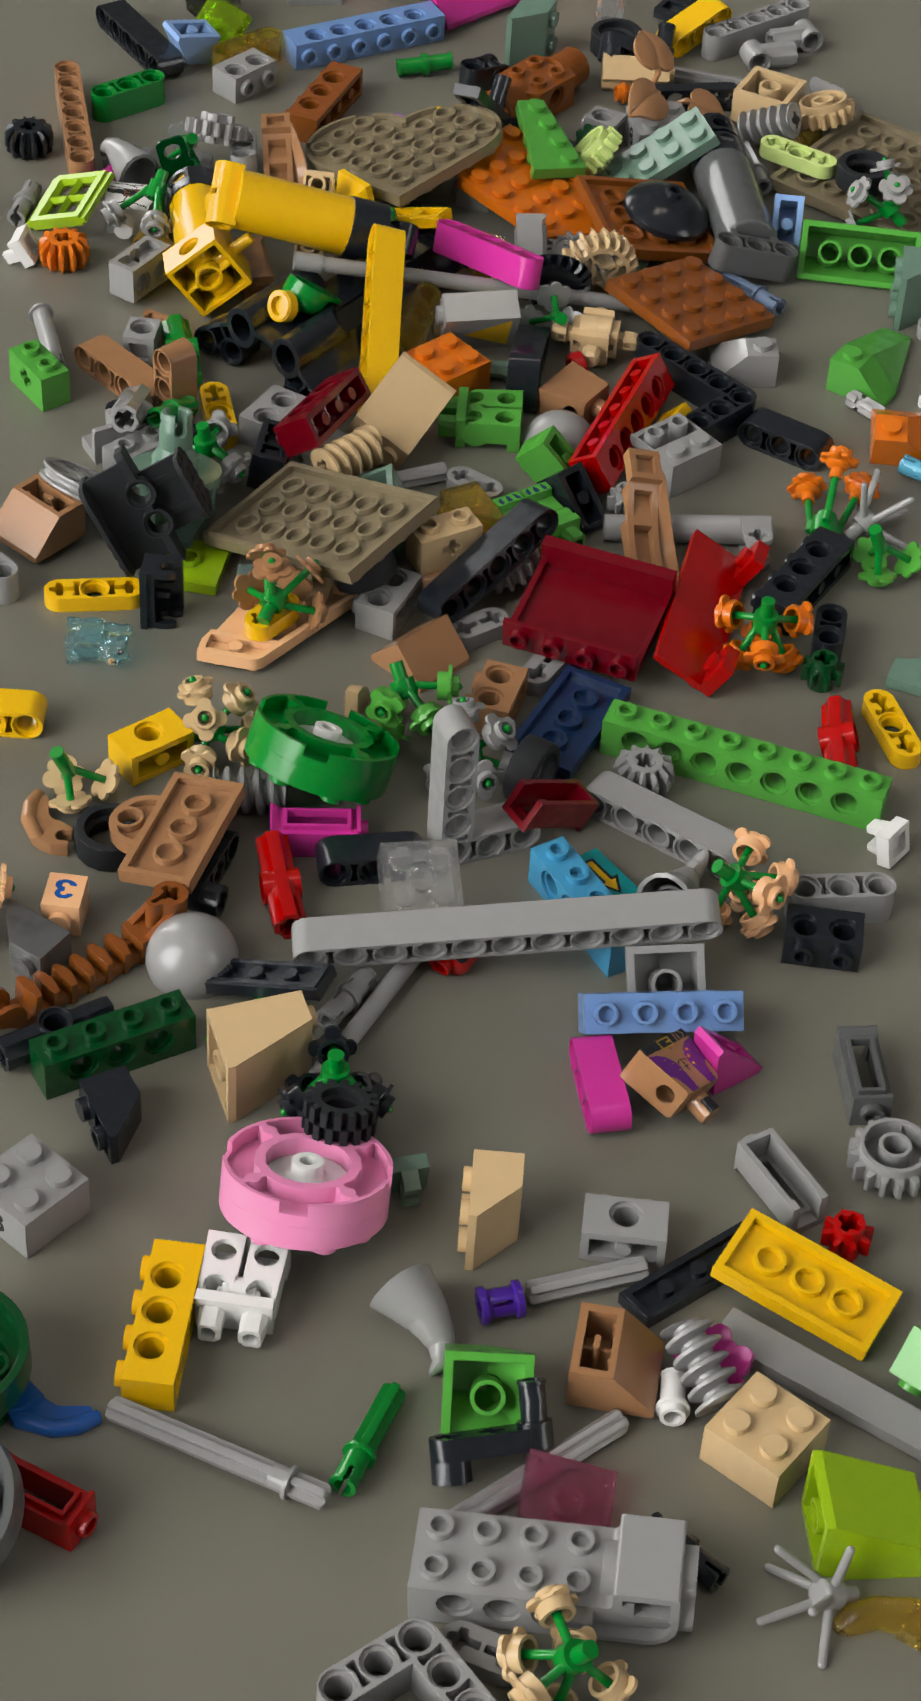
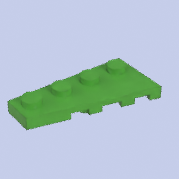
(547, 145)

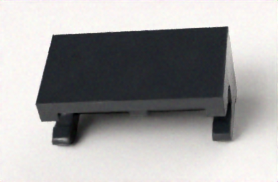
(161, 590)

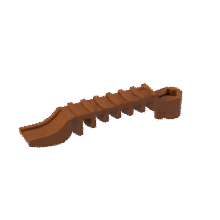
(99, 965)

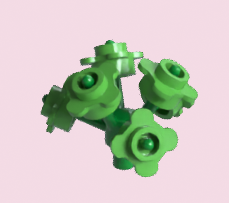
(390, 701)

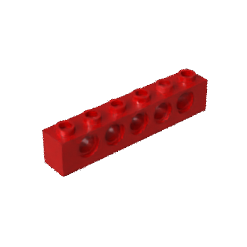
(626, 411)

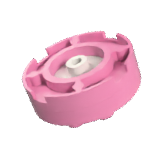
(301, 1191)

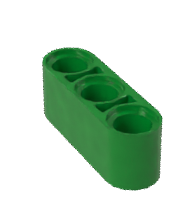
(128, 95)

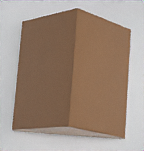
(425, 650)

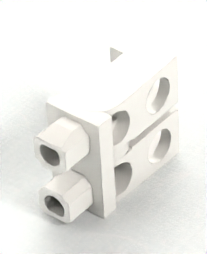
(236, 1301)

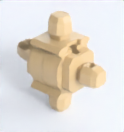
(595, 336)

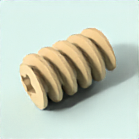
(351, 452)

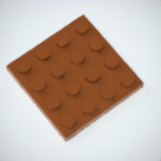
(605, 205)
(690, 303)

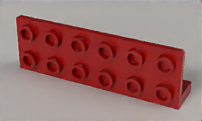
(689, 638)

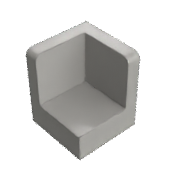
(99, 437)

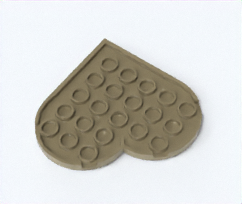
(406, 153)

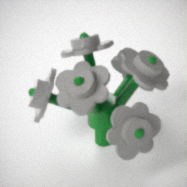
(894, 189)

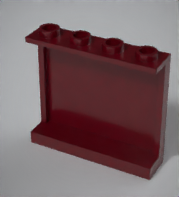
(591, 608)

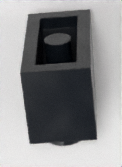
(575, 490)

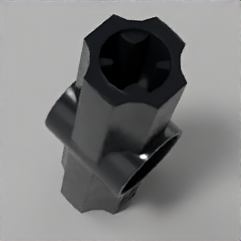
(15, 1045)

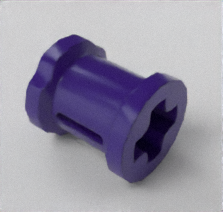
(488, 1310)

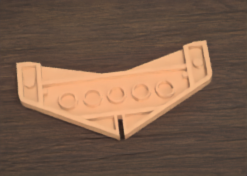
(233, 648)

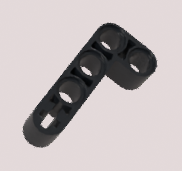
(527, 363)

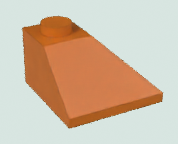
(894, 435)

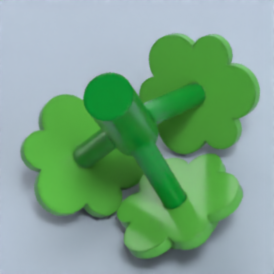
(873, 553)

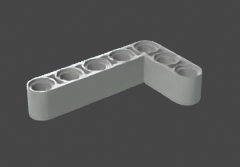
(452, 794)
(403, 1669)

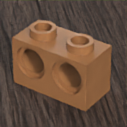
(501, 689)

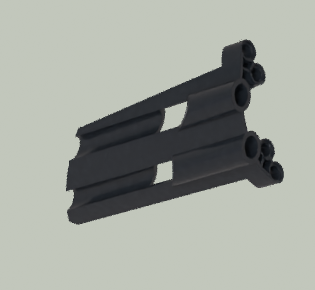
(309, 345)

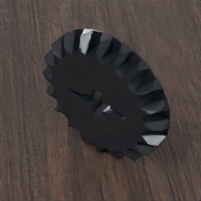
(565, 270)

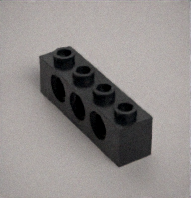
(808, 572)

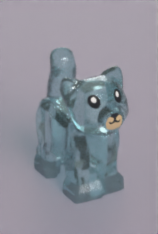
(90, 641)

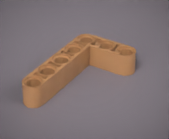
(116, 368)

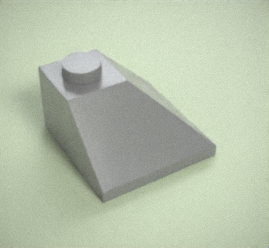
(747, 360)
(665, 967)

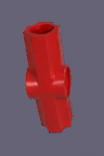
(838, 732)
(279, 882)

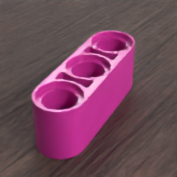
(598, 1084)

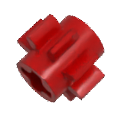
(847, 1235)

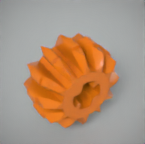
(64, 249)

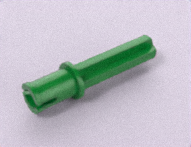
(362, 1449)

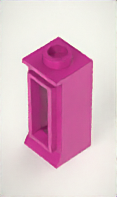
(310, 825)

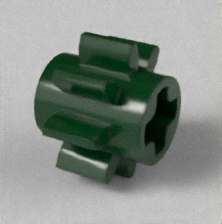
(822, 671)

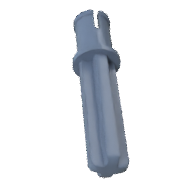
(757, 293)

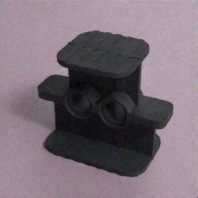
(125, 516)

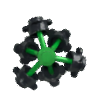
(332, 1053)

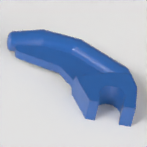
(42, 1417)

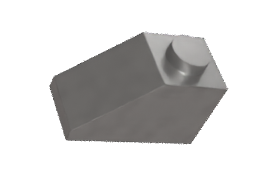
(35, 941)

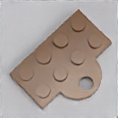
(174, 830)

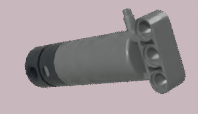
(736, 210)

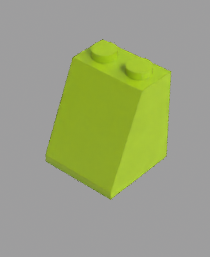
(865, 1508)

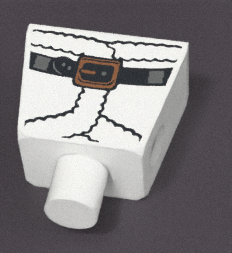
(120, 192)

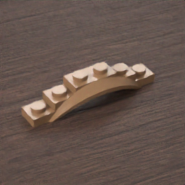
(281, 148)
(648, 524)

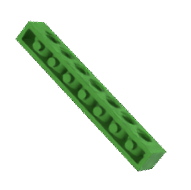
(750, 765)

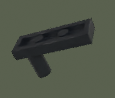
(479, 97)

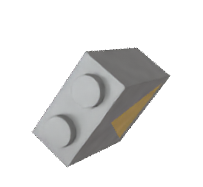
(479, 317)

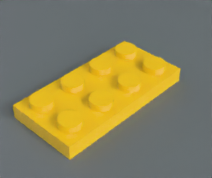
(806, 1284)

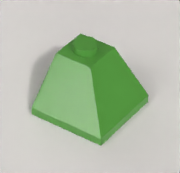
(481, 1386)

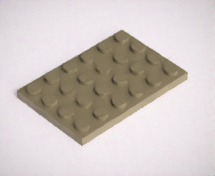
(324, 515)

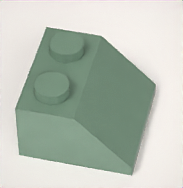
(531, 30)

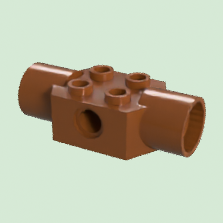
(547, 79)

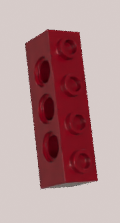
(322, 412)

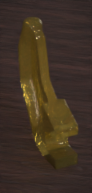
(885, 1613)

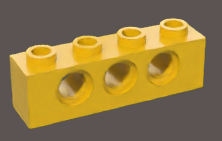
(162, 1325)

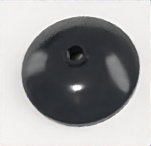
(667, 211)

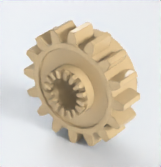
(826, 110)

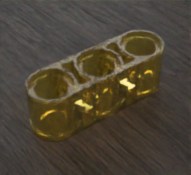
(263, 39)
(418, 315)

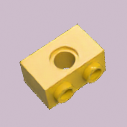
(150, 746)

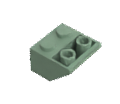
(906, 289)

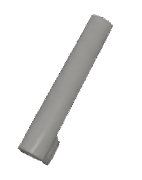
(723, 529)

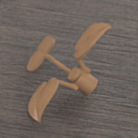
(644, 98)

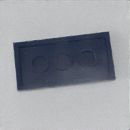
(573, 715)

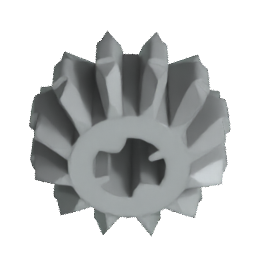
(646, 768)

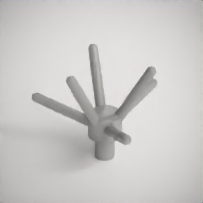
(865, 517)
(824, 1594)

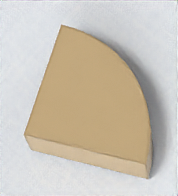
(356, 698)

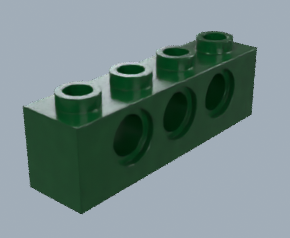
(126, 1037)

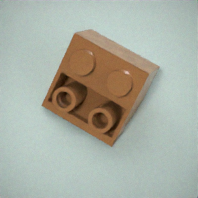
(40, 519)
(614, 1362)

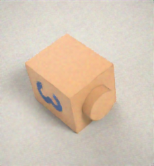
(66, 901)

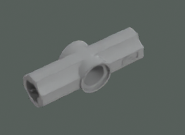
(131, 408)

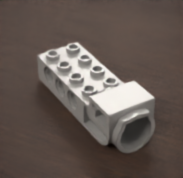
(484, 1569)

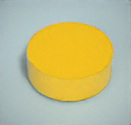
(282, 305)

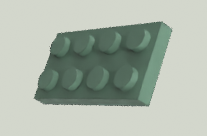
(666, 149)

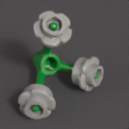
(154, 221)

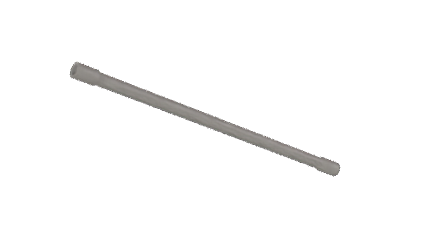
(319, 263)

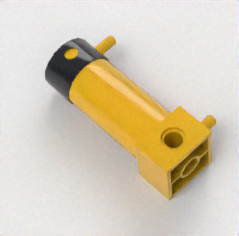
(203, 259)

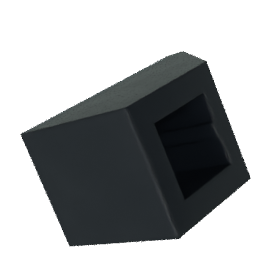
(112, 1109)

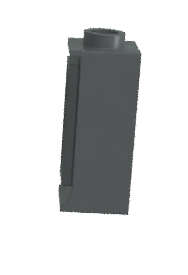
(859, 1102)

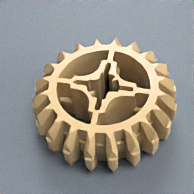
(607, 250)

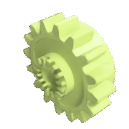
(598, 148)

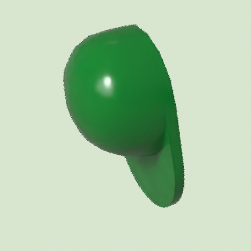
(309, 295)

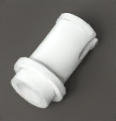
(672, 1406)

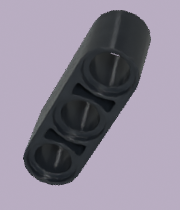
(784, 438)
(352, 858)

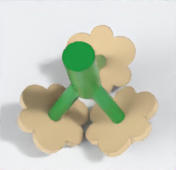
(66, 777)

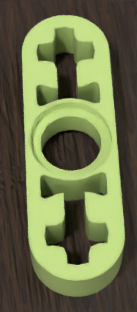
(798, 157)

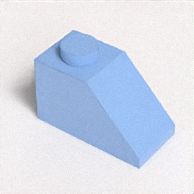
(192, 38)
(787, 217)

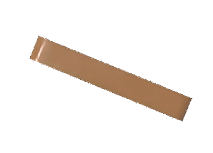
(73, 117)

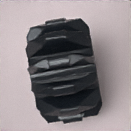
(29, 138)

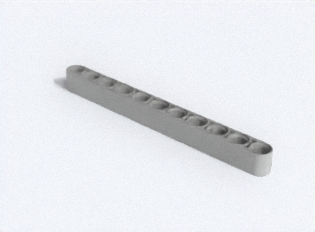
(508, 928)

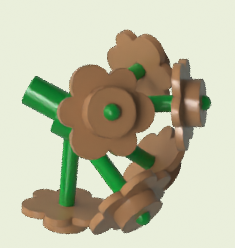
(261, 588)

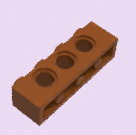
(326, 99)

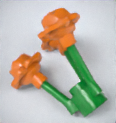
(810, 487)

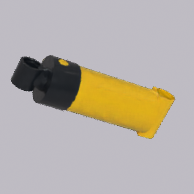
(297, 212)

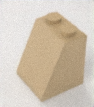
(403, 408)
(257, 1047)

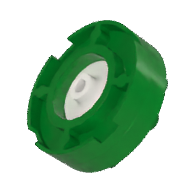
(320, 749)

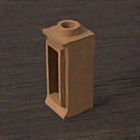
(259, 266)

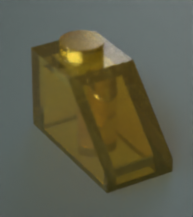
(475, 499)

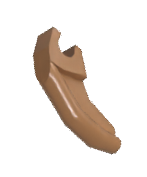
(44, 831)

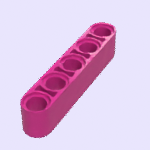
(488, 254)

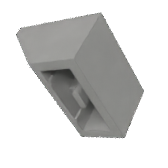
(685, 452)

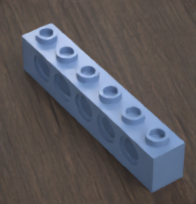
(363, 35)

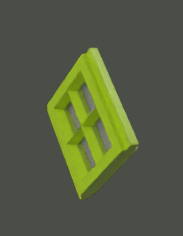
(70, 200)

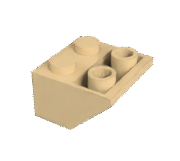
(491, 1206)

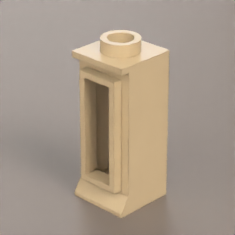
(628, 69)

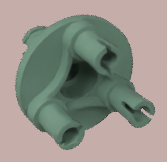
(180, 435)

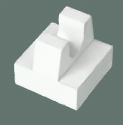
(22, 247)
(891, 840)

